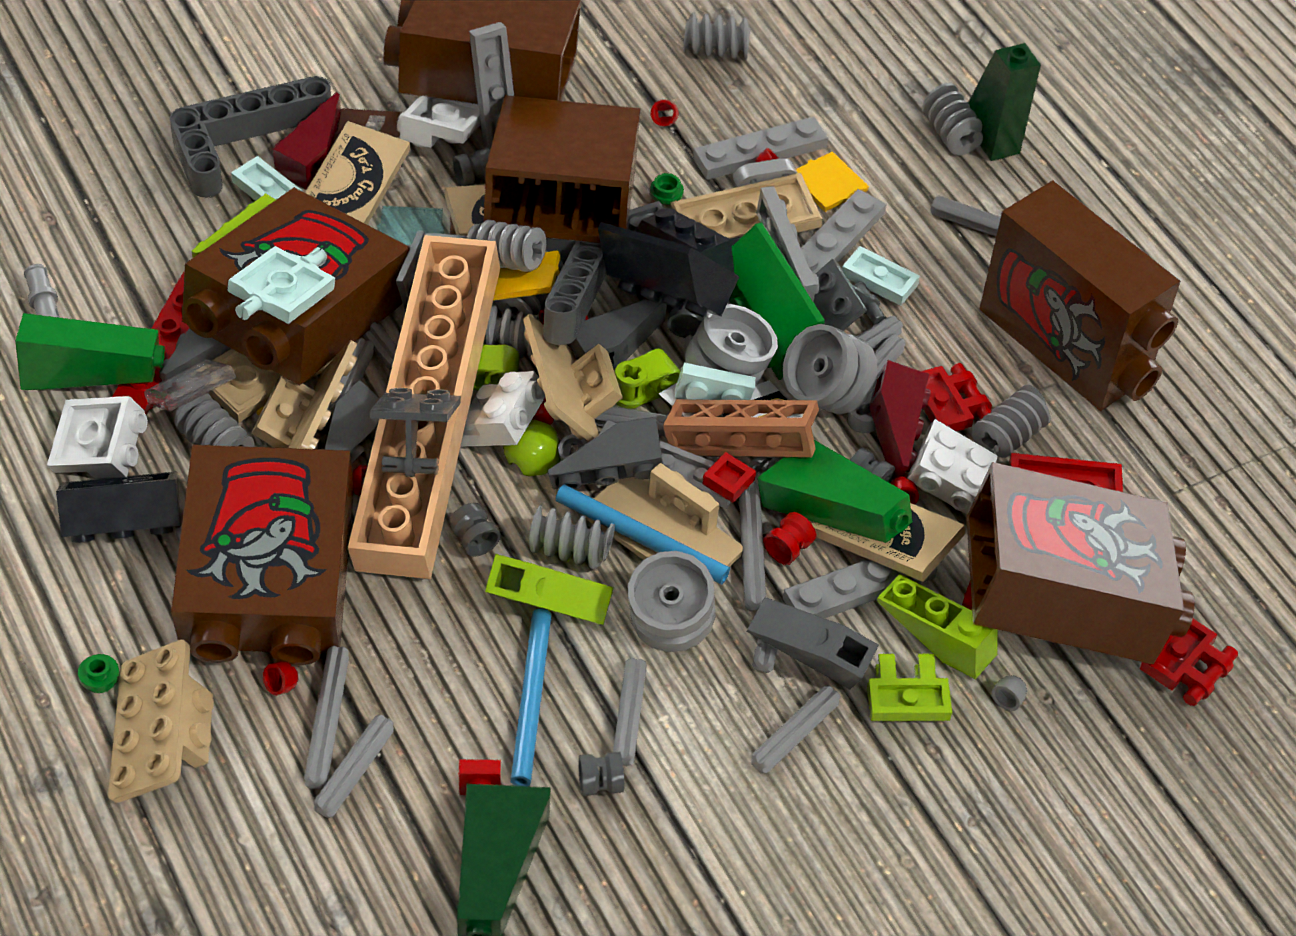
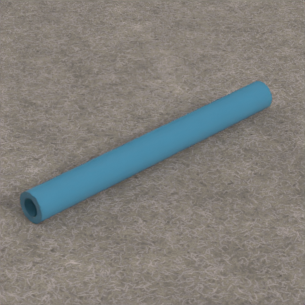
(635, 530)
(531, 698)

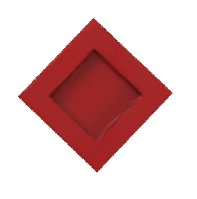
(729, 477)
(478, 772)

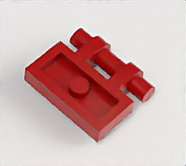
(946, 402)
(1179, 657)

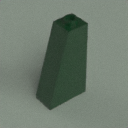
(1005, 100)
(497, 850)

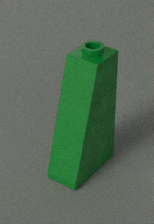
(84, 353)
(836, 494)

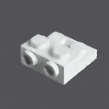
(436, 118)
(503, 410)
(98, 437)
(950, 466)

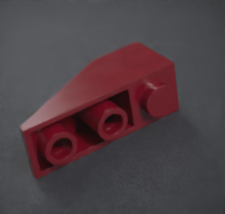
(307, 146)
(896, 411)

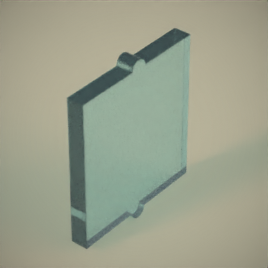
(404, 222)

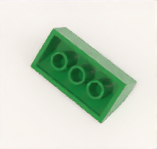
(771, 290)

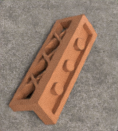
(741, 432)

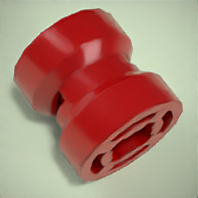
(785, 542)

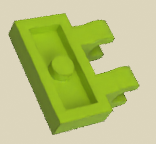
(908, 698)

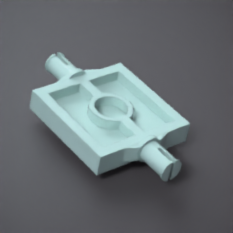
(281, 284)

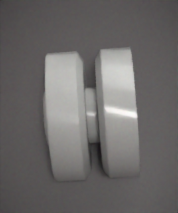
(734, 342)
(830, 368)
(671, 601)

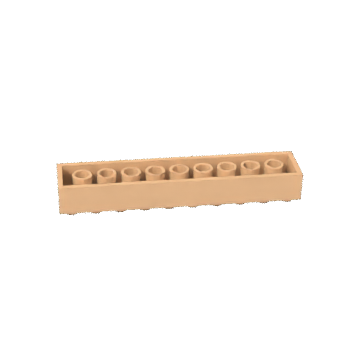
(437, 349)

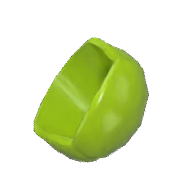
(535, 450)

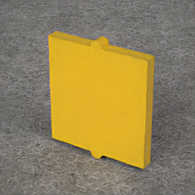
(830, 181)
(519, 284)

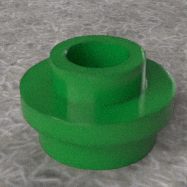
(666, 188)
(101, 681)

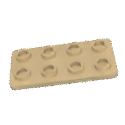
(573, 388)
(297, 411)
(673, 509)
(158, 722)

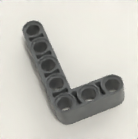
(238, 117)
(573, 290)

